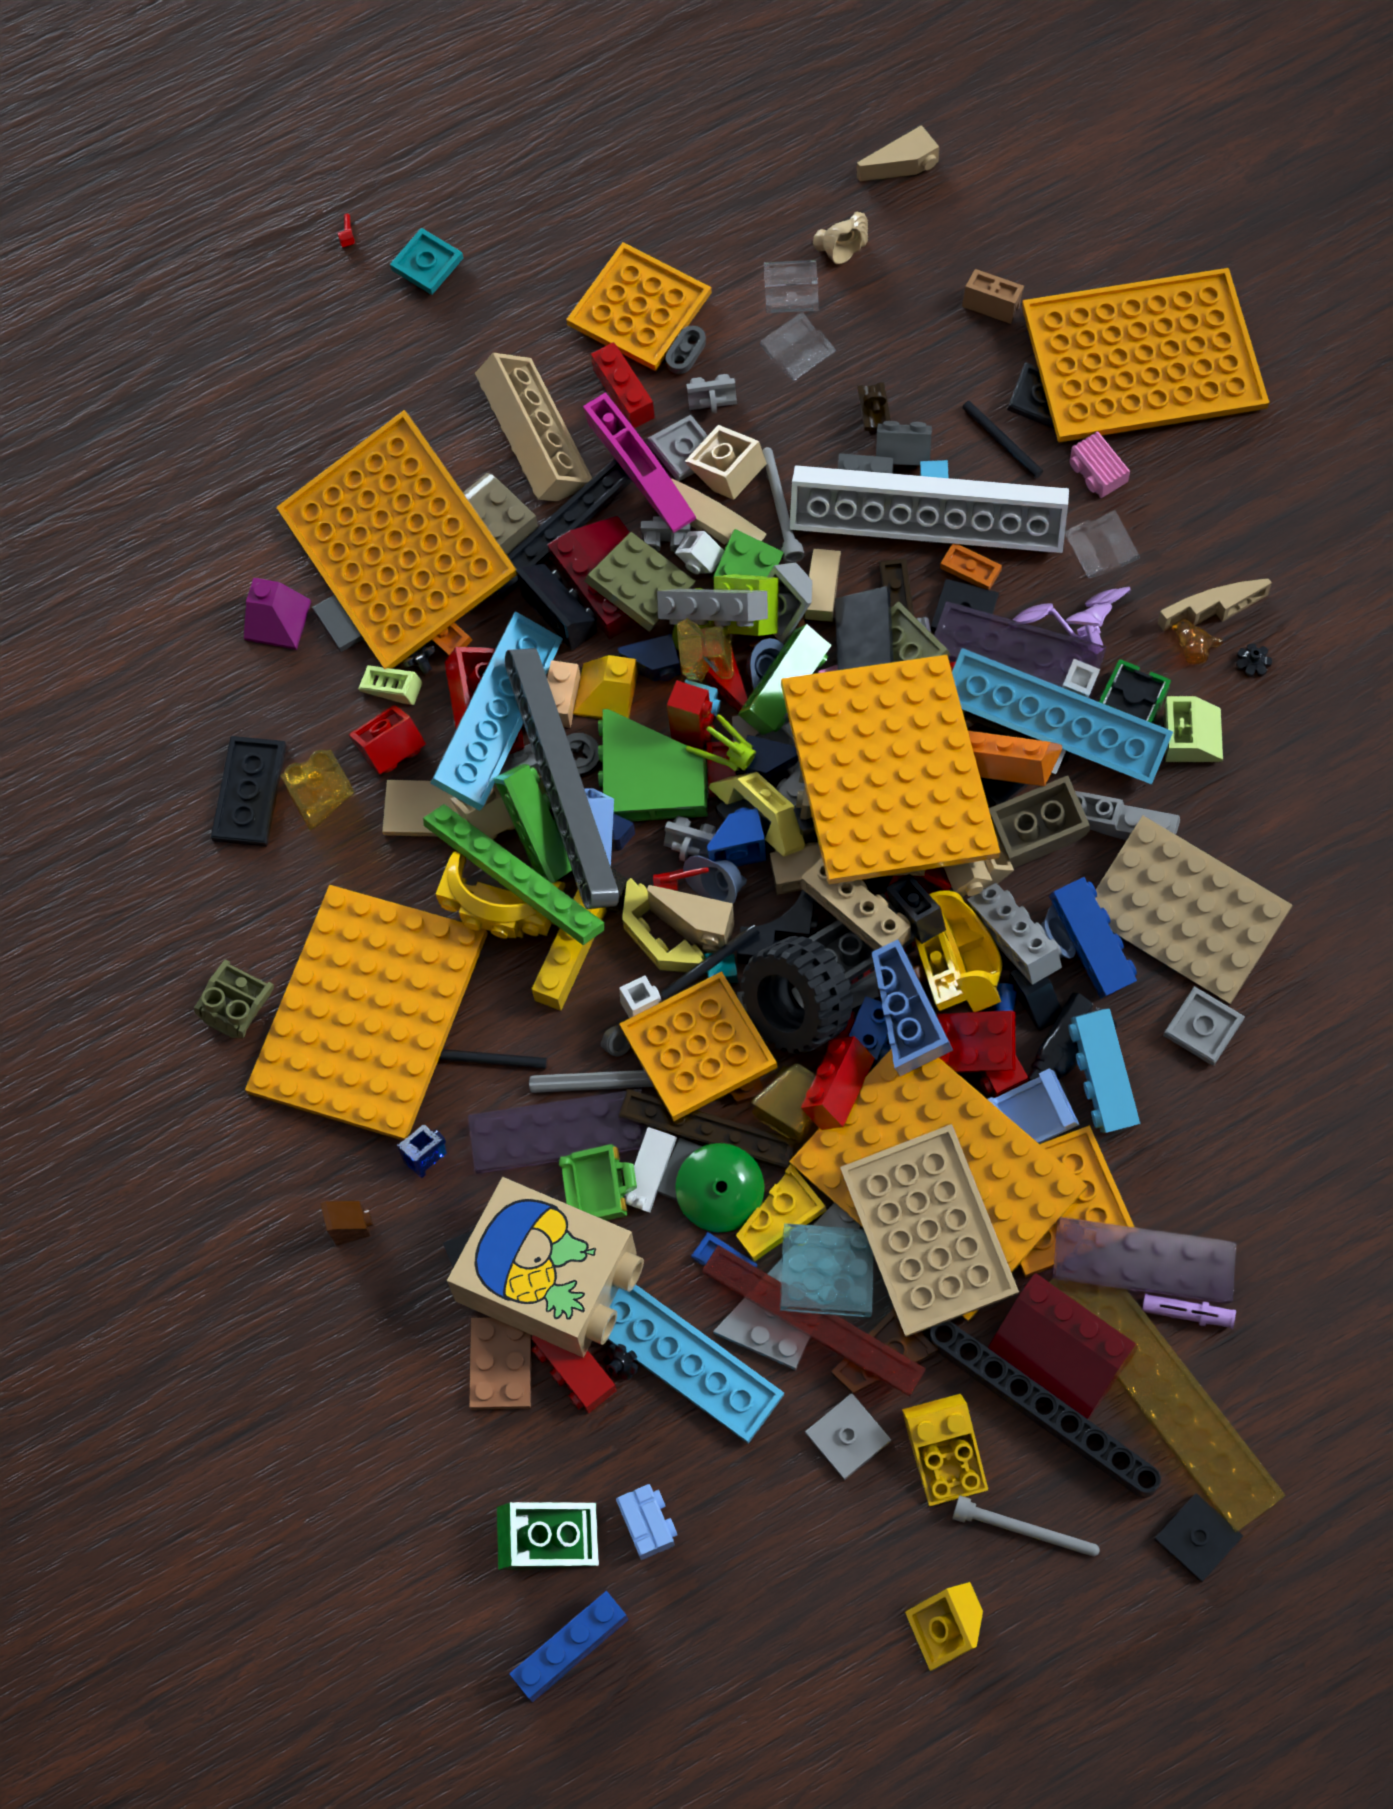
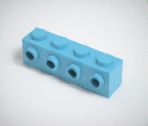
(1104, 1071)

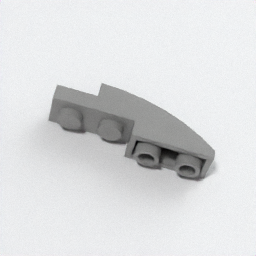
(1118, 820)

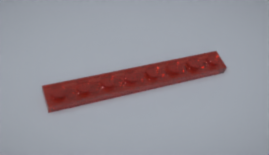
(824, 1328)

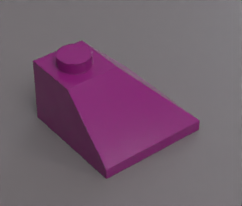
(275, 614)

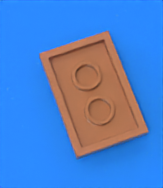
(499, 1366)

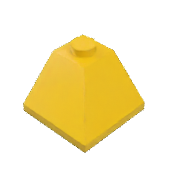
(606, 685)
(947, 1624)

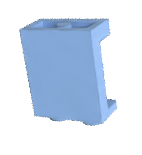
(1038, 1107)

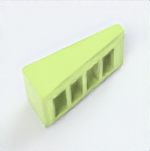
(406, 691)

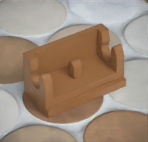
(992, 296)

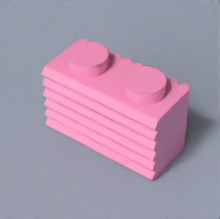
(1099, 465)

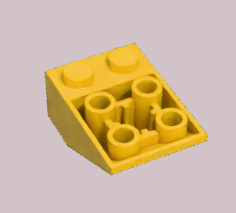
(945, 1449)

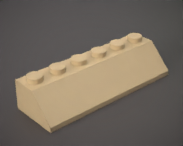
(533, 426)

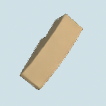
(824, 578)

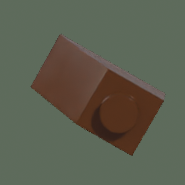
(346, 1220)

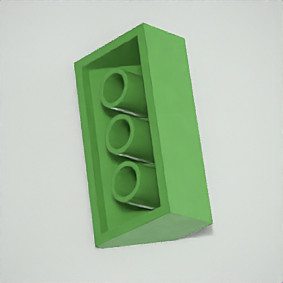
(533, 821)

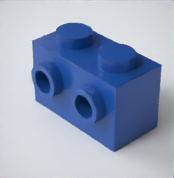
(872, 1029)

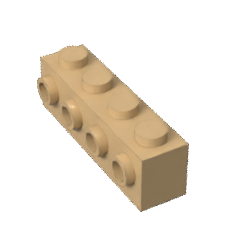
(857, 908)

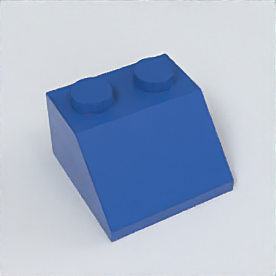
(739, 839)

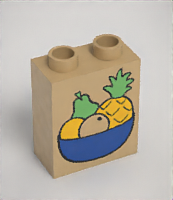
(545, 1268)

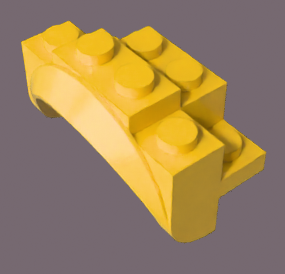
(487, 905)
(967, 963)

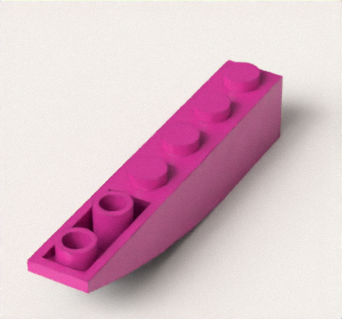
(638, 461)

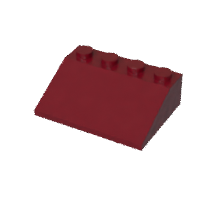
(578, 554)
(1062, 1346)

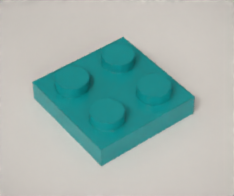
(426, 261)

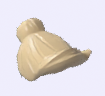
(843, 238)

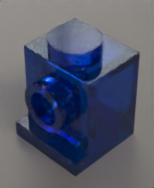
(422, 1149)

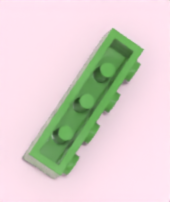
(798, 657)

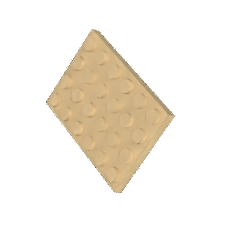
(1189, 909)
(929, 1230)

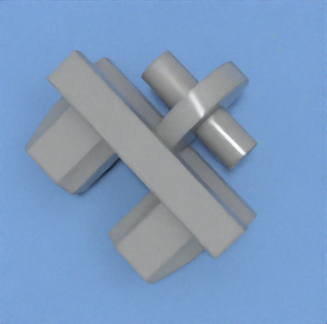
(711, 393)
(657, 530)
(686, 839)

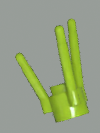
(740, 754)

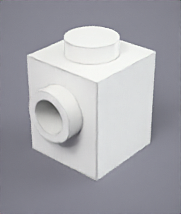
(699, 552)
(638, 996)

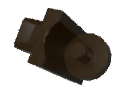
(873, 406)

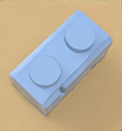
(646, 1522)

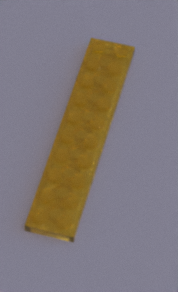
(1182, 1410)

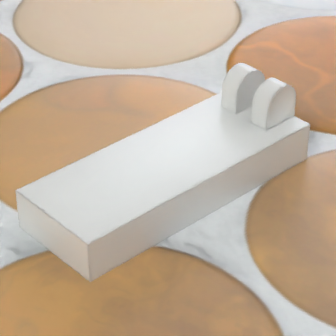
(650, 1168)

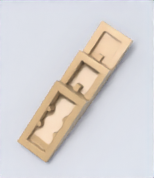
(715, 517)
(1222, 600)

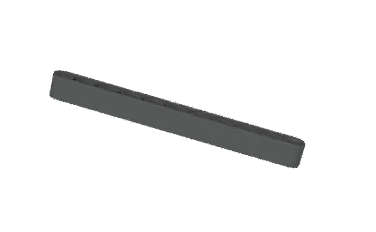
(561, 779)

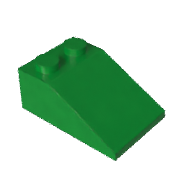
(546, 1535)

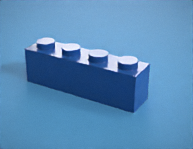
(1093, 938)
(569, 1646)

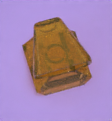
(704, 649)
(317, 786)
(782, 1101)

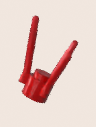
(670, 879)

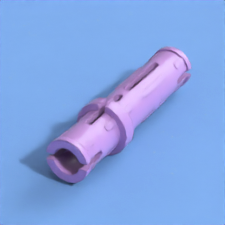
(1225, 1316)

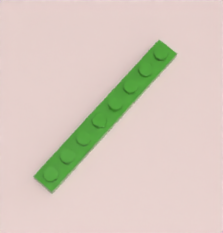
(514, 874)

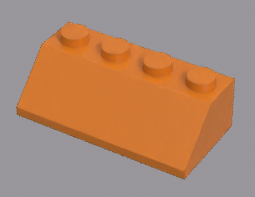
(1014, 758)

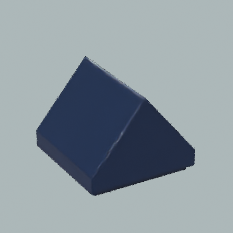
(622, 831)

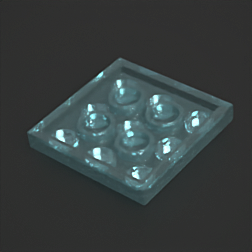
(826, 1270)

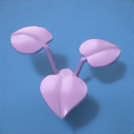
(1092, 617)

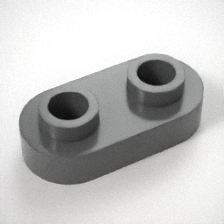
(685, 352)

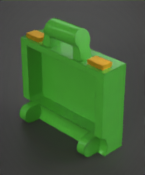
(595, 1181)

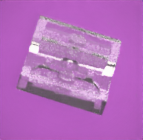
(791, 286)
(797, 346)
(1102, 545)

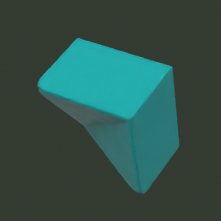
(727, 966)

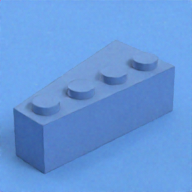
(910, 1019)

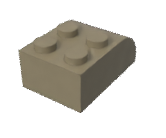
(501, 512)
(1040, 821)

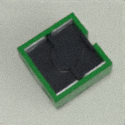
(1135, 691)

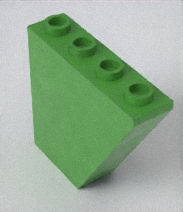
(649, 772)

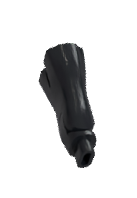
(1058, 1049)

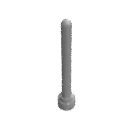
(791, 547)
(967, 1511)

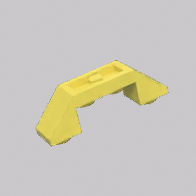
(784, 829)
(679, 959)

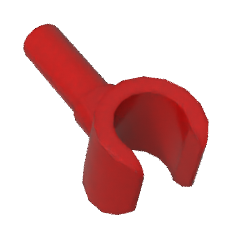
(346, 237)

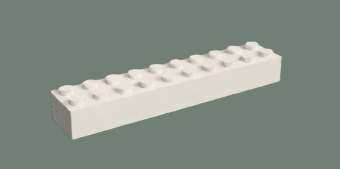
(929, 509)

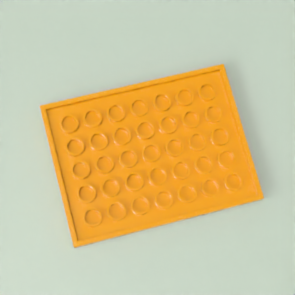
(1144, 354)
(397, 540)
(889, 769)
(367, 1012)
(1014, 1174)

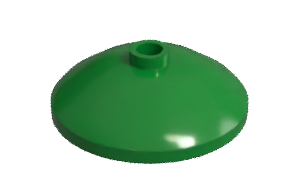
(698, 1193)

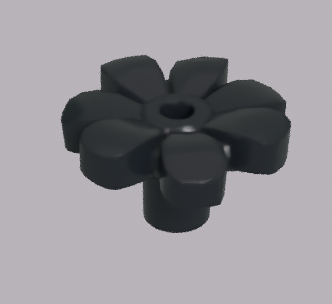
(420, 659)
(1253, 660)
(620, 1362)

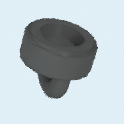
(615, 1042)

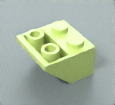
(1194, 728)

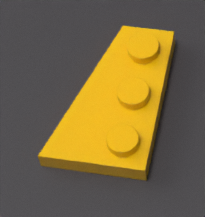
(790, 1203)

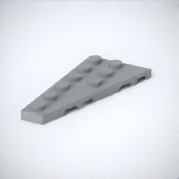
(765, 1333)

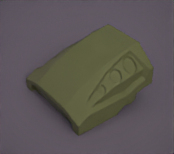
(230, 994)

